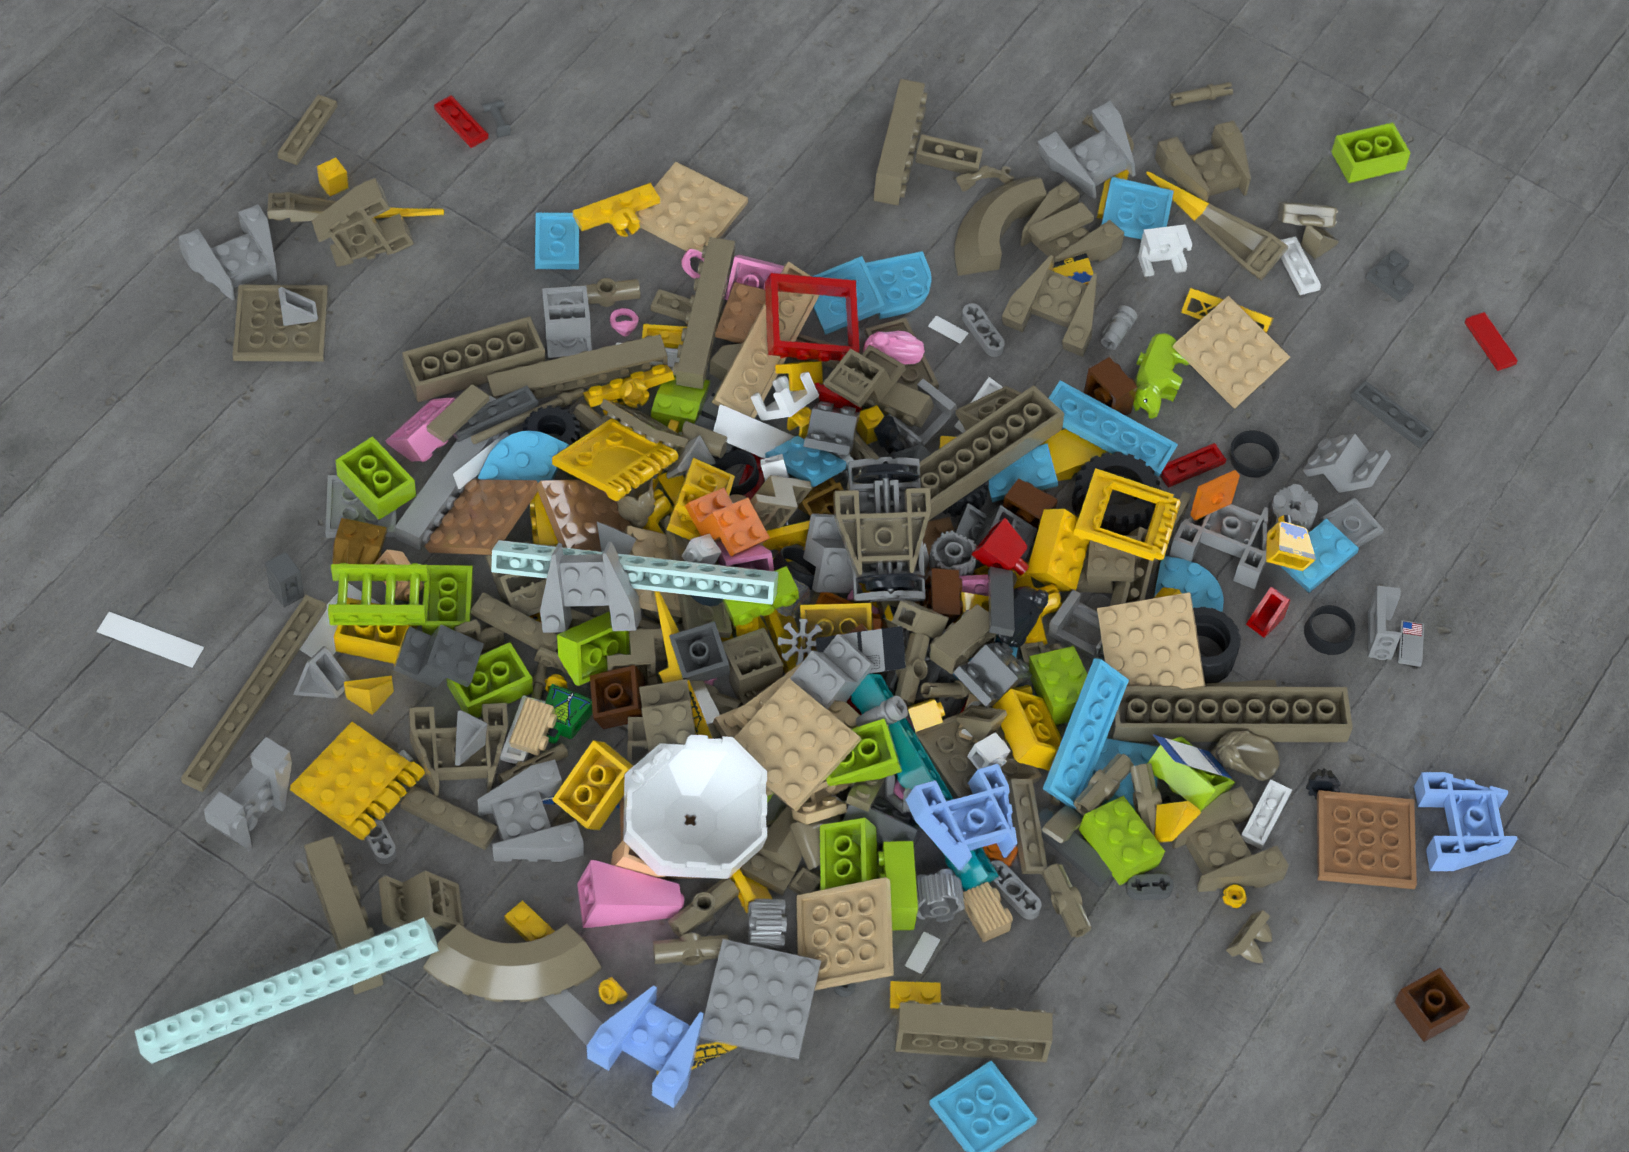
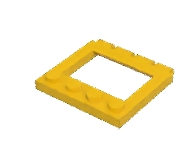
(1095, 506)

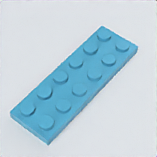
(1110, 428)
(1086, 732)

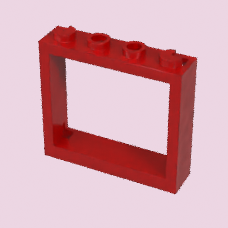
(815, 286)

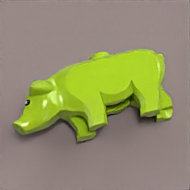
(1156, 375)

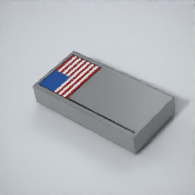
(1411, 643)

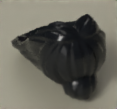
(1027, 608)

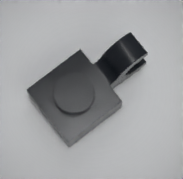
(886, 434)

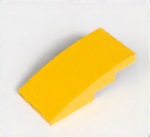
(1070, 453)
(698, 482)

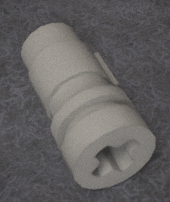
(1117, 329)
(891, 709)

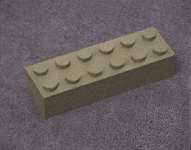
(900, 142)
(471, 357)
(340, 900)
(973, 1031)

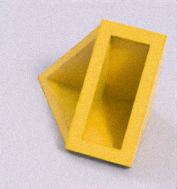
(369, 693)
(1173, 819)

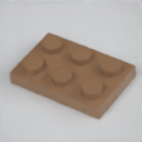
(740, 312)

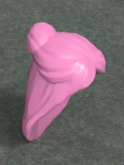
(898, 345)

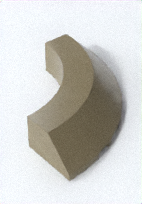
(987, 221)
(512, 969)

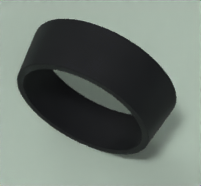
(1260, 438)
(739, 457)
(795, 554)
(1324, 646)

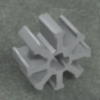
(794, 642)

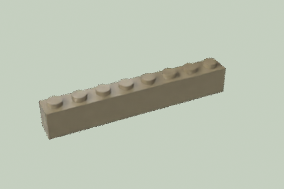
(705, 313)
(581, 369)

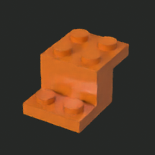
(727, 521)

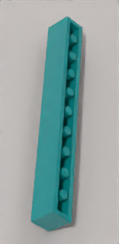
(919, 769)

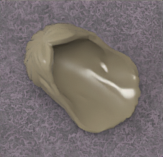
(638, 504)
(1247, 754)

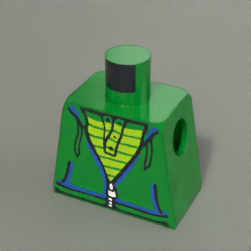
(571, 711)

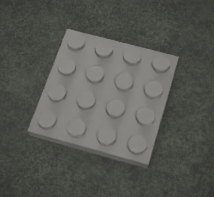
(760, 999)

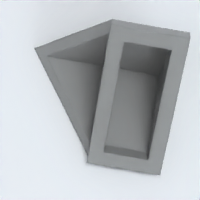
(296, 308)
(694, 449)
(622, 542)
(322, 676)
(469, 736)

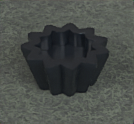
(1323, 781)

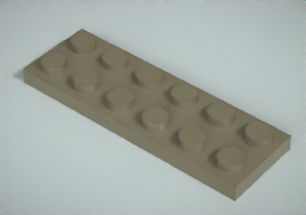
(692, 612)

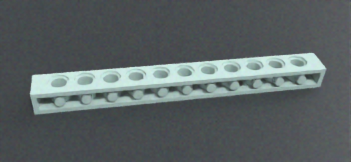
(649, 573)
(286, 990)

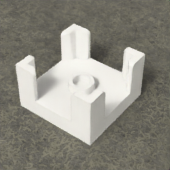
(1162, 245)
(786, 401)

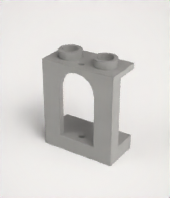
(941, 402)
(1069, 607)
(1382, 607)

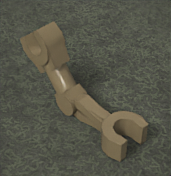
(967, 180)

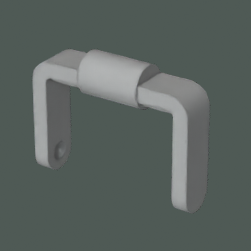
(894, 800)

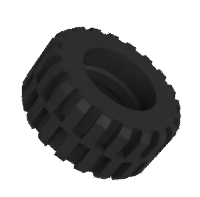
(1118, 518)

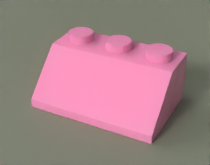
(751, 272)
(412, 437)

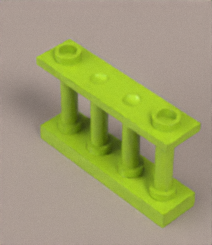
(386, 614)

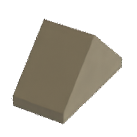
(1317, 241)
(981, 720)

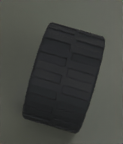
(1226, 634)

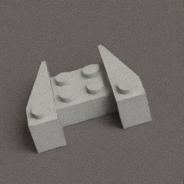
(1094, 158)
(236, 260)
(1232, 532)
(588, 582)
(256, 793)
(523, 819)

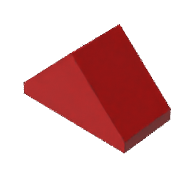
(1269, 612)

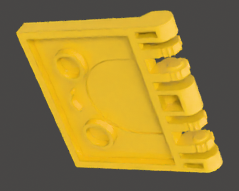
(614, 459)
(355, 778)

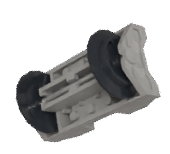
(883, 492)

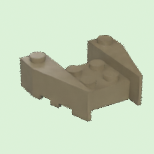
(1210, 170)
(354, 228)
(1097, 245)
(1058, 301)
(882, 535)
(437, 747)
(1222, 851)

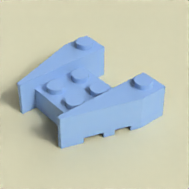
(969, 820)
(1471, 821)
(653, 1039)

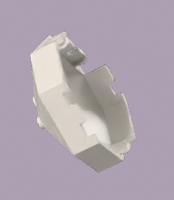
(703, 780)

